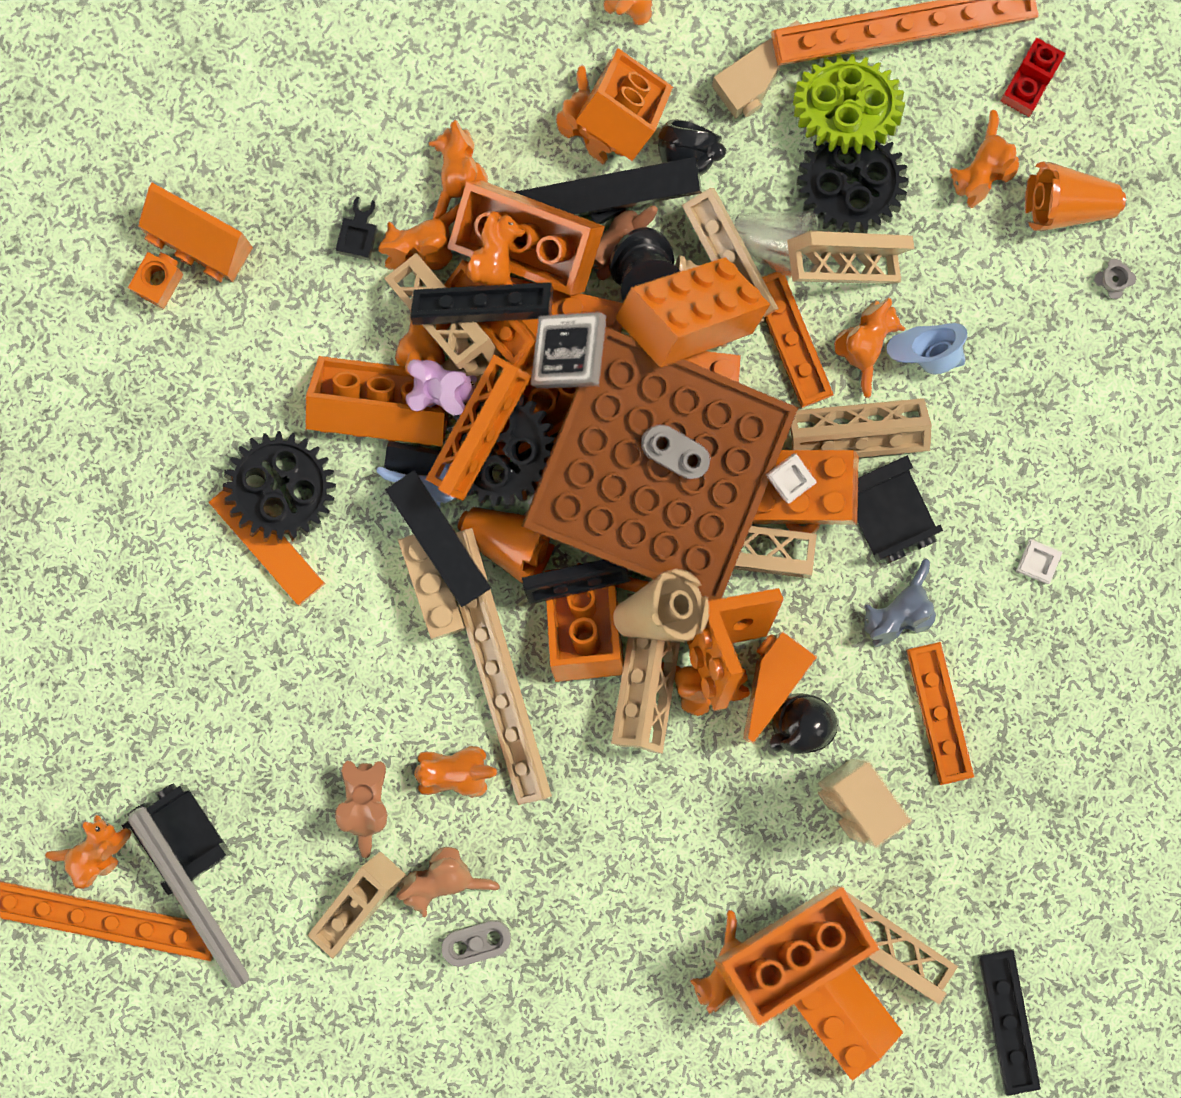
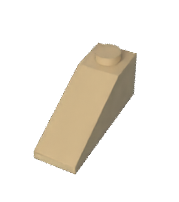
(748, 79)
(356, 904)

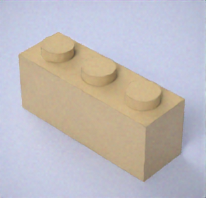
(434, 597)

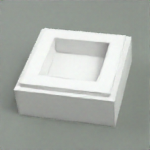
(791, 478)
(1039, 561)

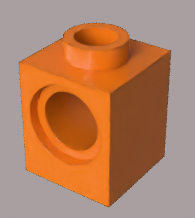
(156, 294)

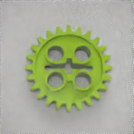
(850, 95)

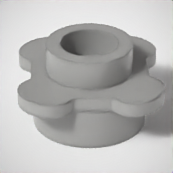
(1125, 278)

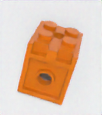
(730, 622)

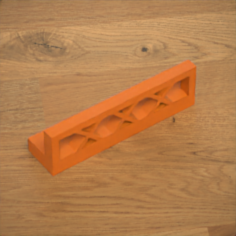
(482, 430)

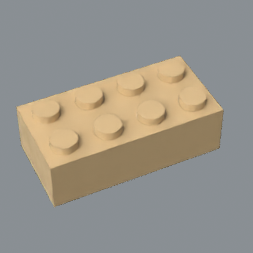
(864, 802)

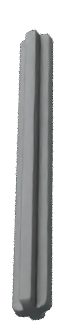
(188, 897)

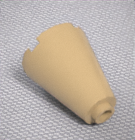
(664, 609)

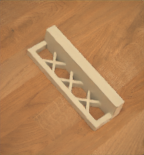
(723, 240)
(865, 246)
(424, 276)
(866, 437)
(778, 565)
(638, 690)
(901, 969)

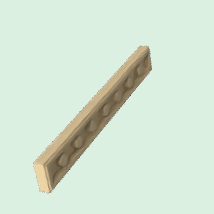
(503, 690)

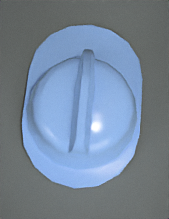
(932, 347)

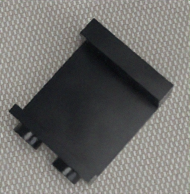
(893, 512)
(185, 831)

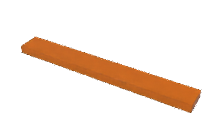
(895, 27)
(101, 920)

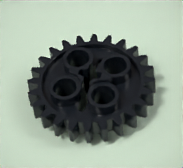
(835, 205)
(523, 427)
(251, 501)

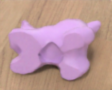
(439, 387)

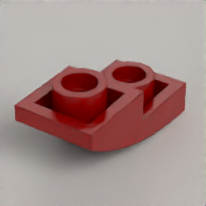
(1032, 77)

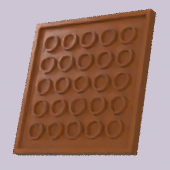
(635, 512)

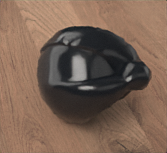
(686, 140)
(803, 725)

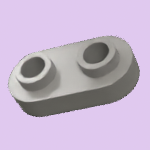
(676, 452)
(476, 942)

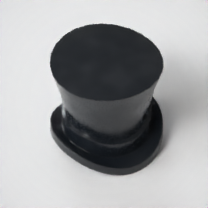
(641, 258)

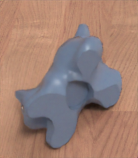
(908, 611)

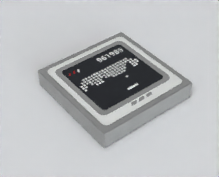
(568, 350)

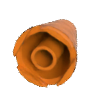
(1070, 198)
(507, 542)

